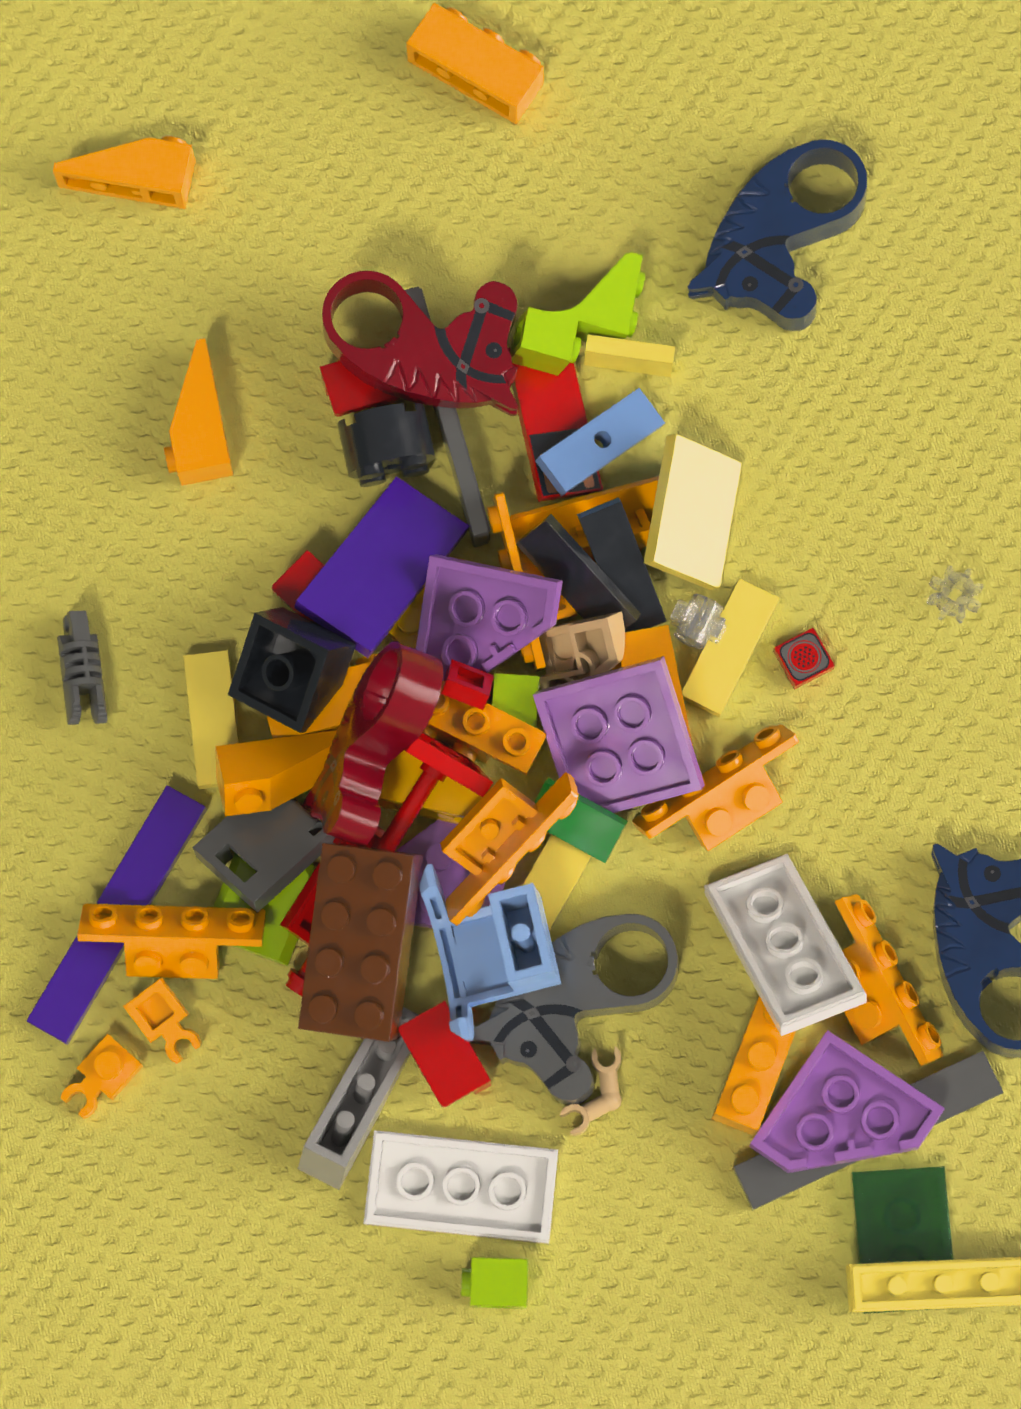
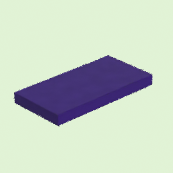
(380, 566)

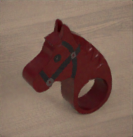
(430, 365)
(380, 722)

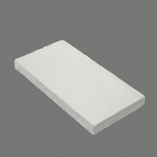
(785, 944)
(461, 1187)

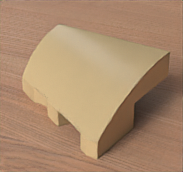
(582, 648)

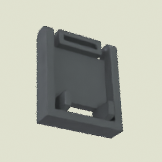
(272, 842)

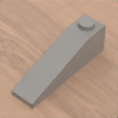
(354, 1109)

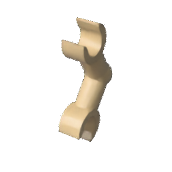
(608, 1100)

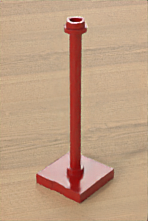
(437, 764)

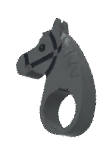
(541, 1025)

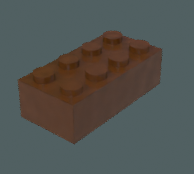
(360, 941)

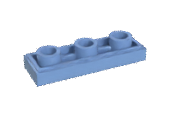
(618, 431)

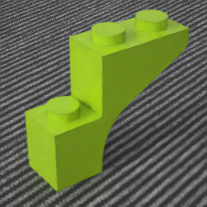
(554, 338)

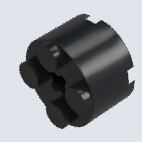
(386, 443)

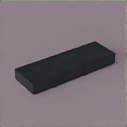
(621, 560)
(583, 581)

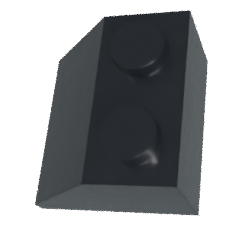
(290, 667)

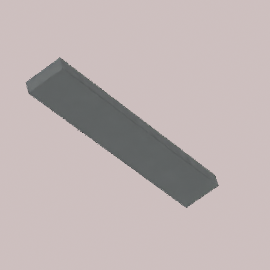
(459, 458)
(954, 1088)

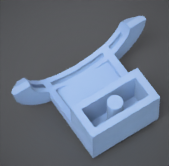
(492, 953)

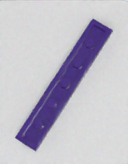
(133, 883)

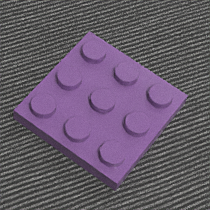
(621, 736)

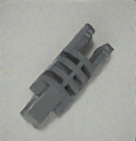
(81, 668)

